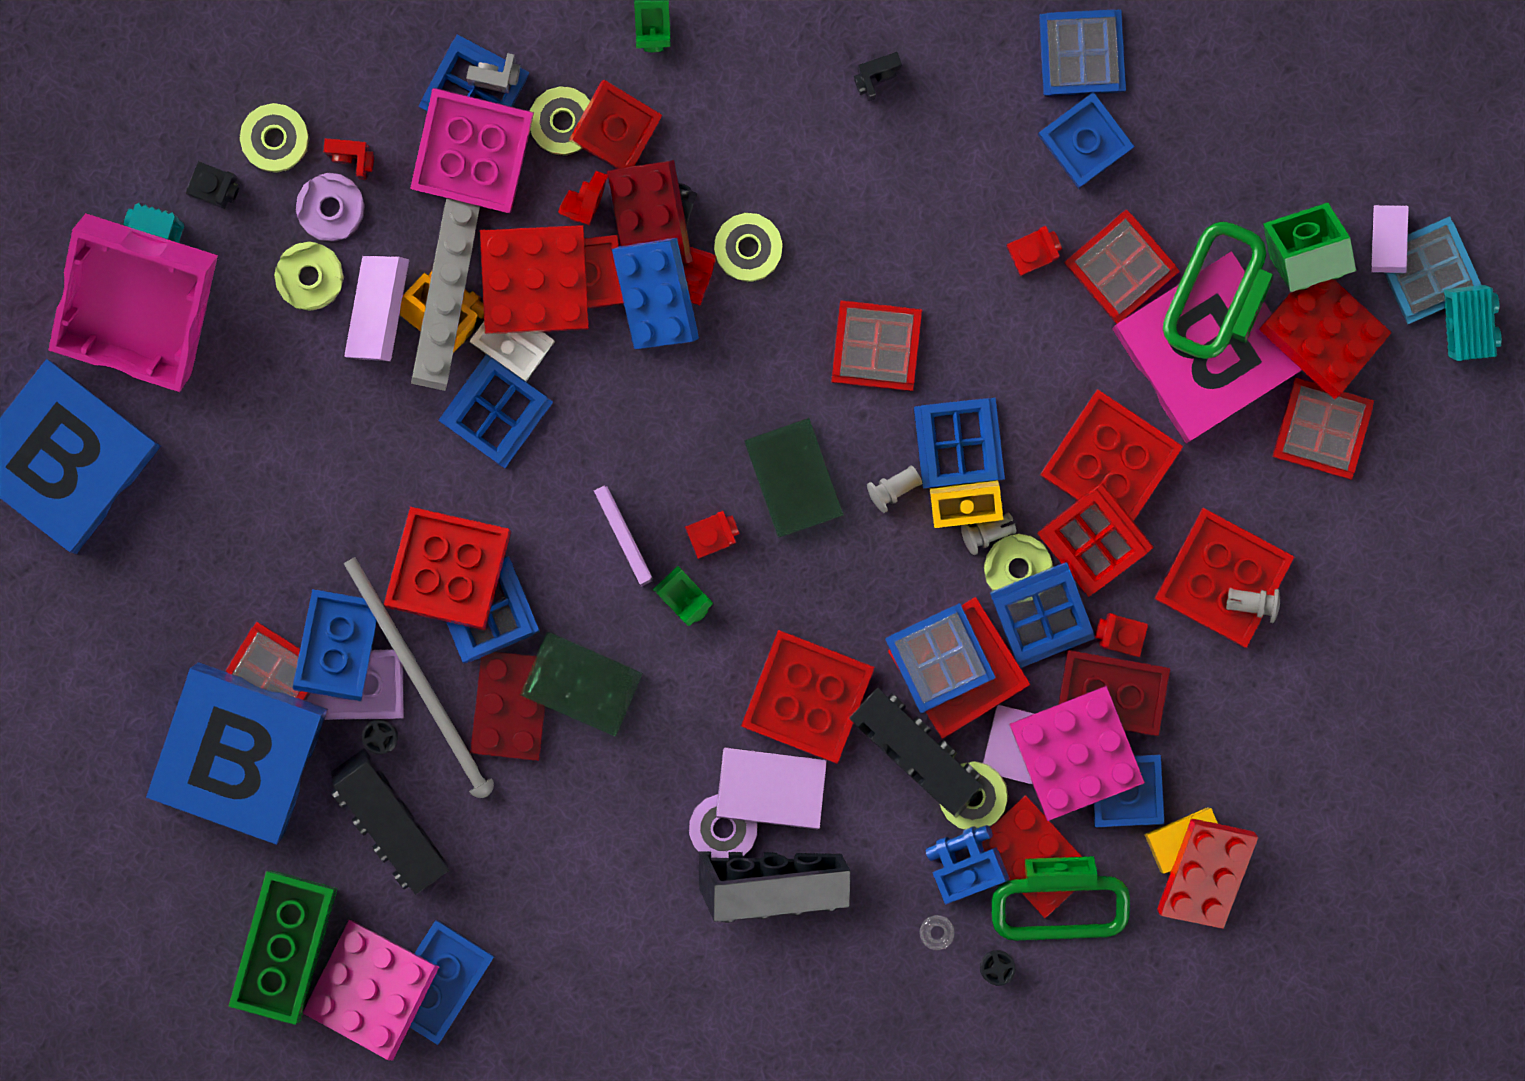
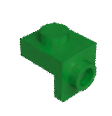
(652, 25)
(683, 596)

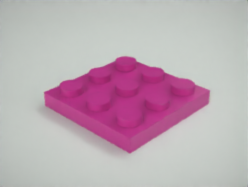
(472, 150)
(1076, 753)
(370, 990)

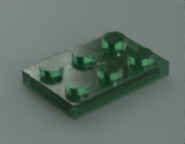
(793, 478)
(581, 684)

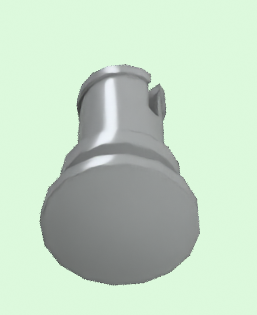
(891, 489)
(986, 532)
(1255, 603)

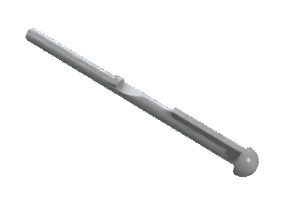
(481, 787)

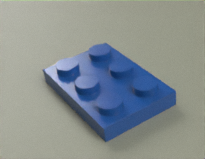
(655, 293)
(335, 646)
(459, 971)

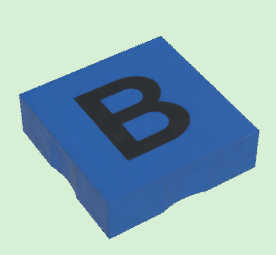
(67, 456)
(236, 753)

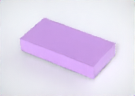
(1390, 239)

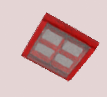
(1121, 266)
(876, 345)
(1323, 430)
(1095, 539)
(267, 661)

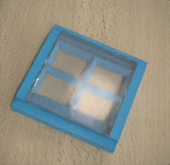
(1433, 264)

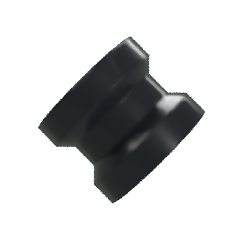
(374, 738)
(1004, 971)

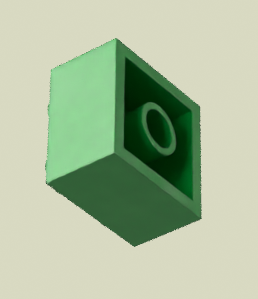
(1309, 247)

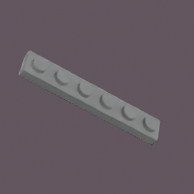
(445, 295)

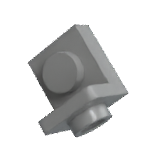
(488, 77)

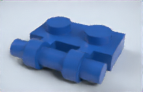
(972, 874)

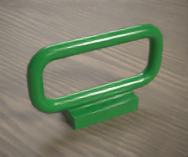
(1245, 303)
(1055, 876)

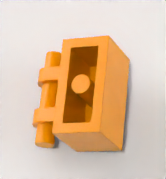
(414, 305)

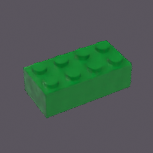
(283, 947)

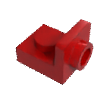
(344, 151)
(584, 205)
(1034, 250)
(699, 274)
(712, 534)
(1121, 634)

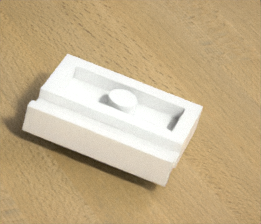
(515, 351)

